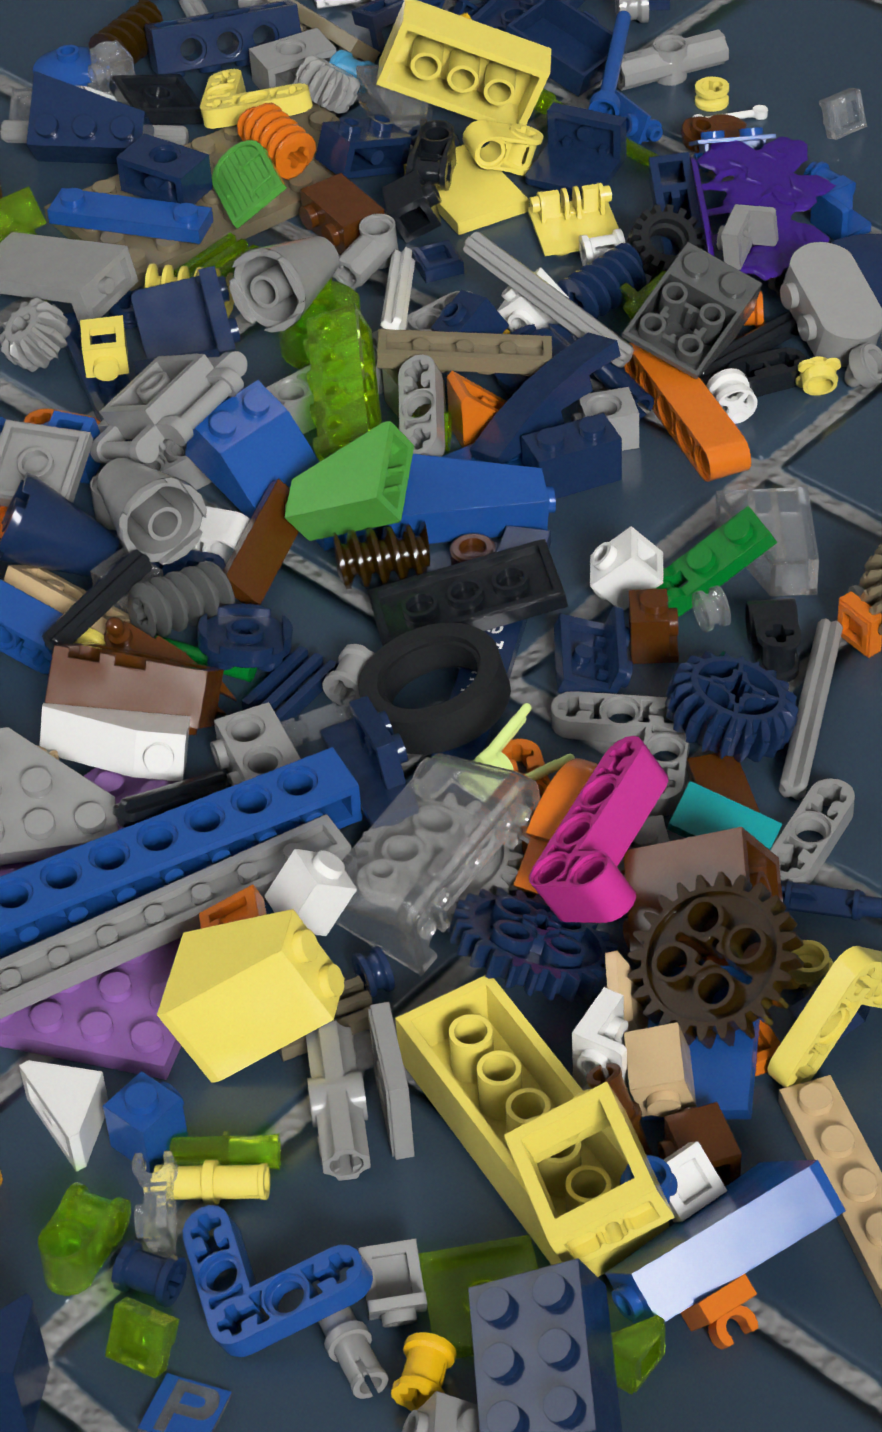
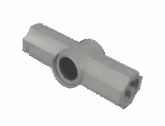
(672, 59)
(337, 1101)

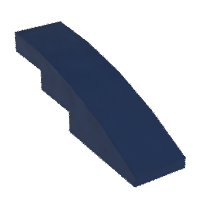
(543, 397)

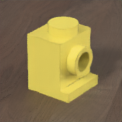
(105, 359)

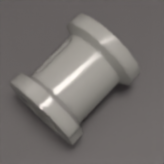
(346, 677)

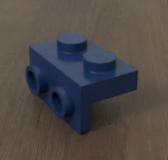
(592, 654)

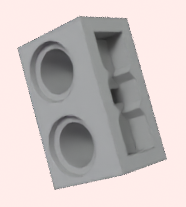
(251, 743)

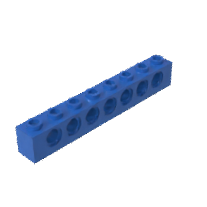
(170, 846)

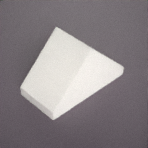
(68, 1104)

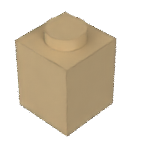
(660, 1070)

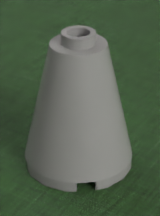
(282, 280)
(151, 510)

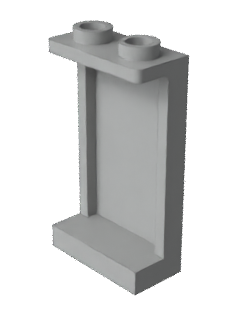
(67, 271)

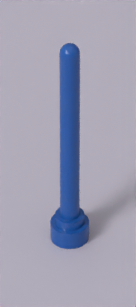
(606, 99)

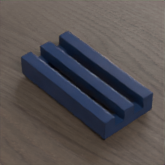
(284, 683)

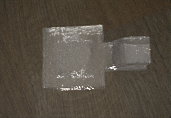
(157, 1215)

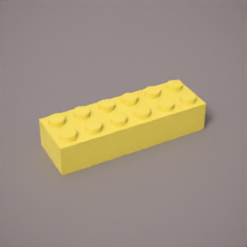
(489, 1076)

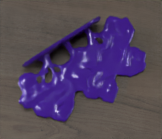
(764, 180)

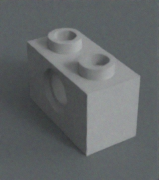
(277, 61)

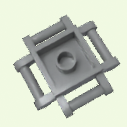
(166, 404)

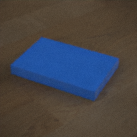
(723, 1071)

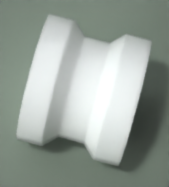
(733, 394)

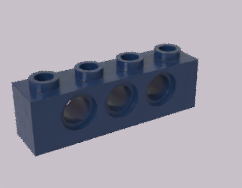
(166, 37)

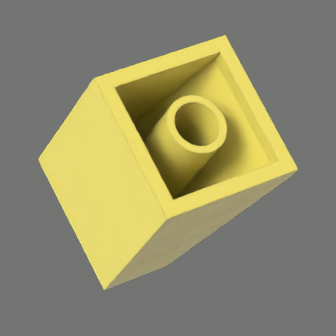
(248, 991)

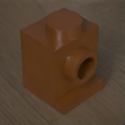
(652, 627)

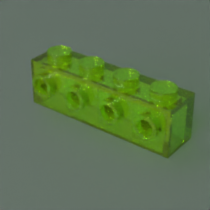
(341, 378)

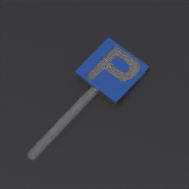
(185, 1406)

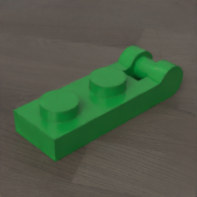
(716, 558)

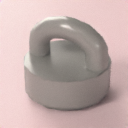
(864, 366)

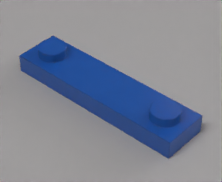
(130, 215)

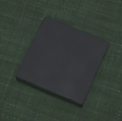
(163, 97)

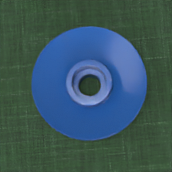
(66, 64)

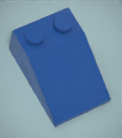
(249, 446)

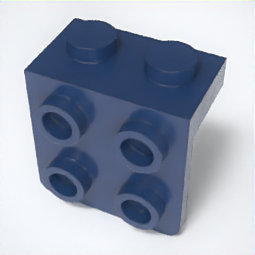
(580, 150)
(185, 316)

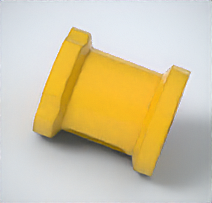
(424, 1369)

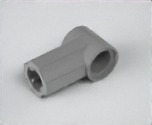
(369, 251)

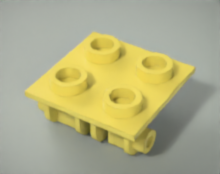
(562, 221)

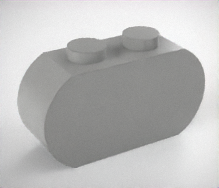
(830, 301)

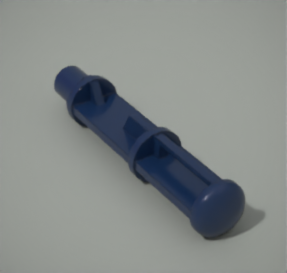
(830, 901)

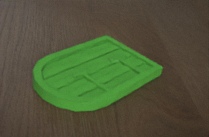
(246, 181)

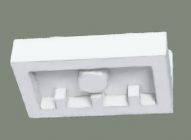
(600, 1037)

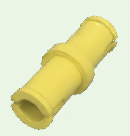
(219, 1182)

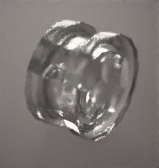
(711, 608)

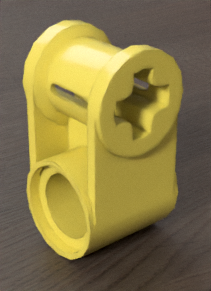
(509, 147)

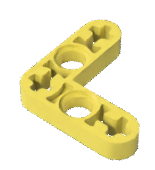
(227, 99)
(850, 982)

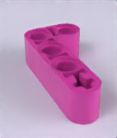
(580, 863)

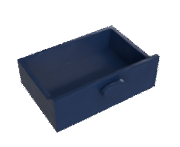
(575, 38)

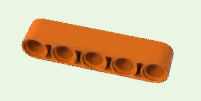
(691, 417)

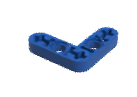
(247, 1297)

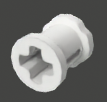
(596, 246)

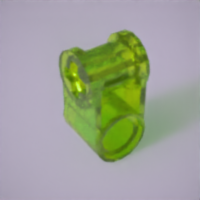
(81, 1238)

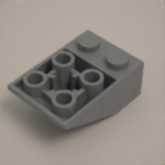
(694, 311)

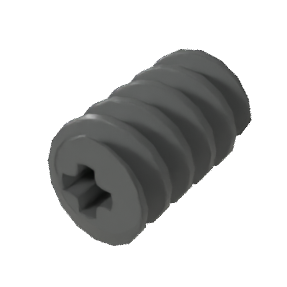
(179, 599)

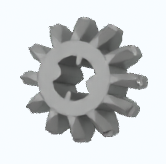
(328, 84)
(34, 334)

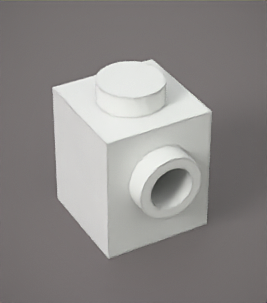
(625, 565)
(313, 887)

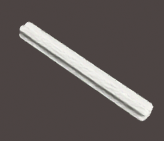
(398, 290)

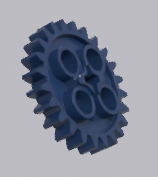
(530, 945)

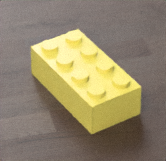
(463, 65)

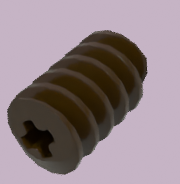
(130, 29)
(382, 555)

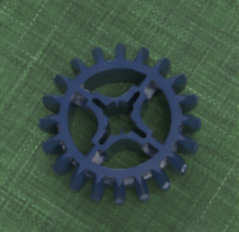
(731, 706)

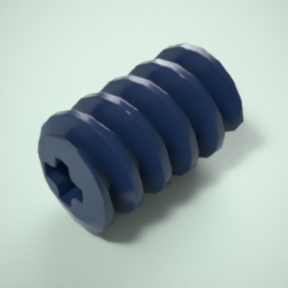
(599, 282)

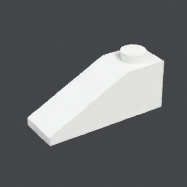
(118, 740)

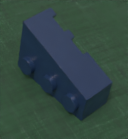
(80, 124)

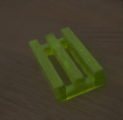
(220, 254)

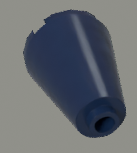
(52, 532)

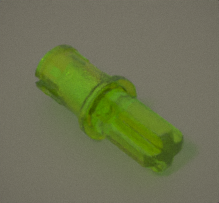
(228, 1150)

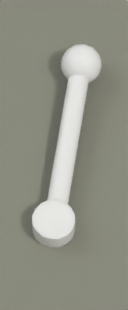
(759, 112)

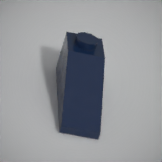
(674, 184)

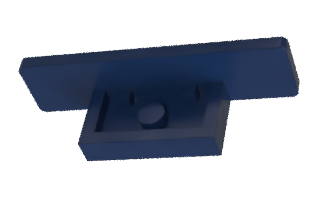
(370, 754)

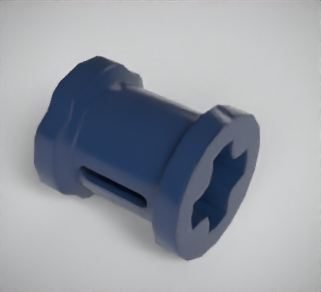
(149, 1273)

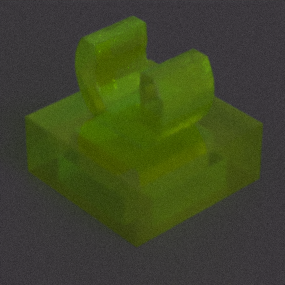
(141, 1337)

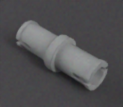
(349, 1344)

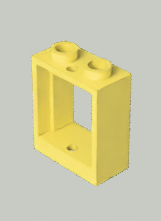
(631, 1207)

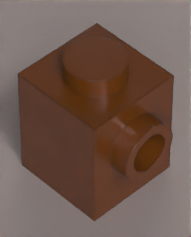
(712, 1132)

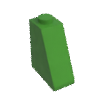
(354, 486)

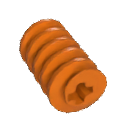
(281, 136)

